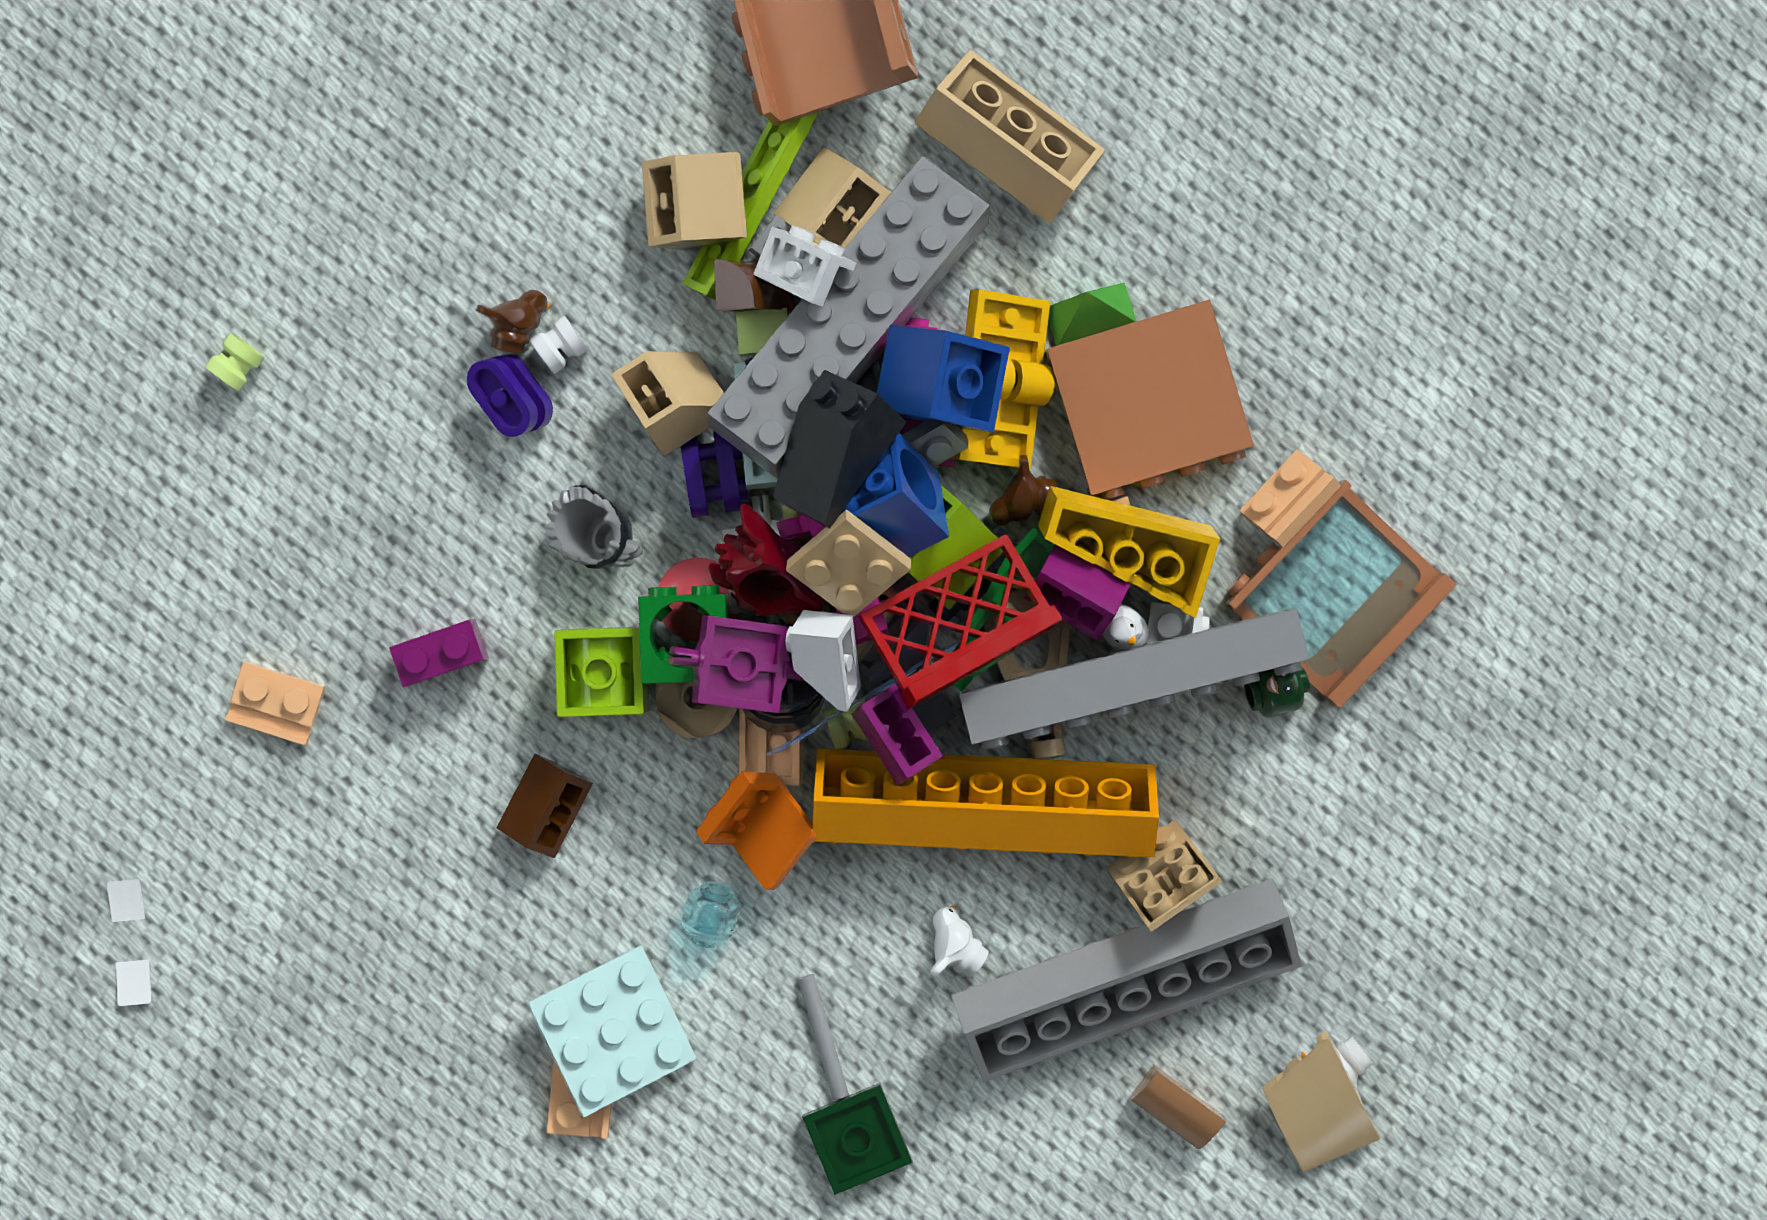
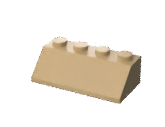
(1009, 136)

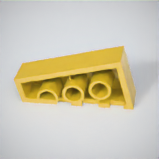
(1137, 545)

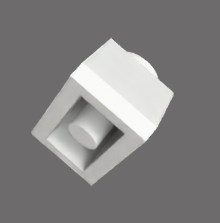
(826, 655)

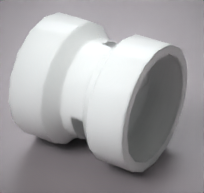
(559, 344)

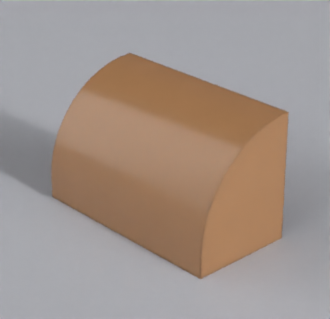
(1177, 1107)

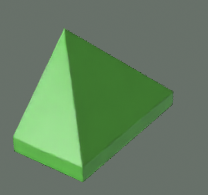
(1090, 313)

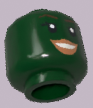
(1277, 694)

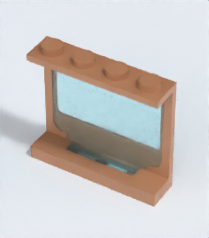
(1352, 588)

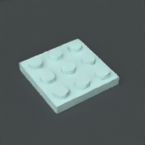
(611, 1031)

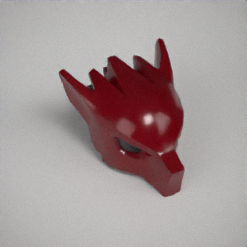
(756, 565)

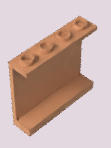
(821, 52)
(1150, 399)

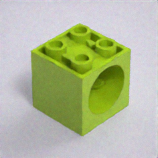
(965, 536)
(599, 672)

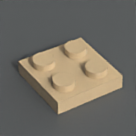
(848, 564)

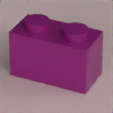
(439, 652)

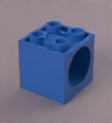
(943, 377)
(902, 500)

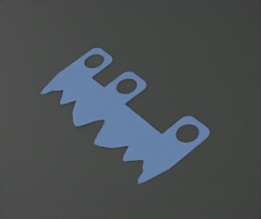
(876, 690)

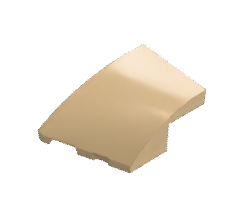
(1319, 1107)

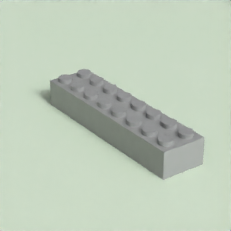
(899, 264)
(1134, 676)
(1127, 980)

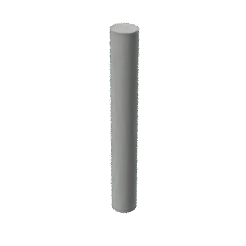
(823, 1036)

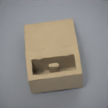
(1168, 882)

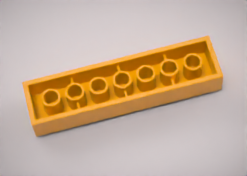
(988, 804)

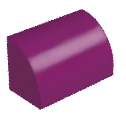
(1080, 591)
(896, 735)

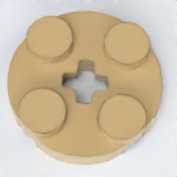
(689, 721)

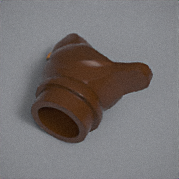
(515, 320)
(1021, 497)

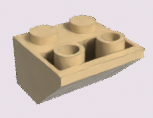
(832, 199)
(694, 200)
(669, 395)

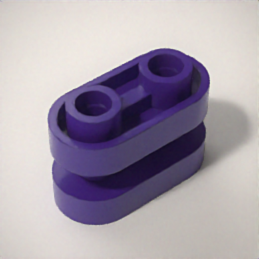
(509, 395)
(732, 488)

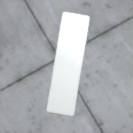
(131, 976)

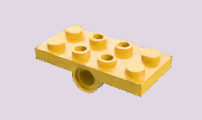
(1027, 381)

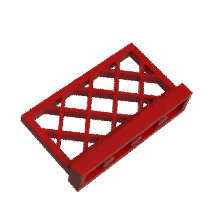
(976, 654)

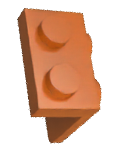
(761, 824)

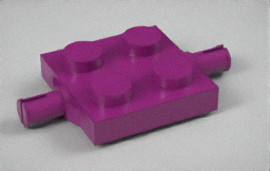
(738, 664)

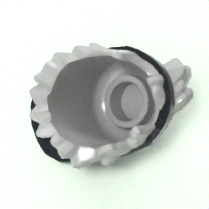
(591, 530)

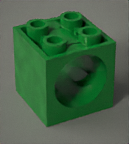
(655, 608)

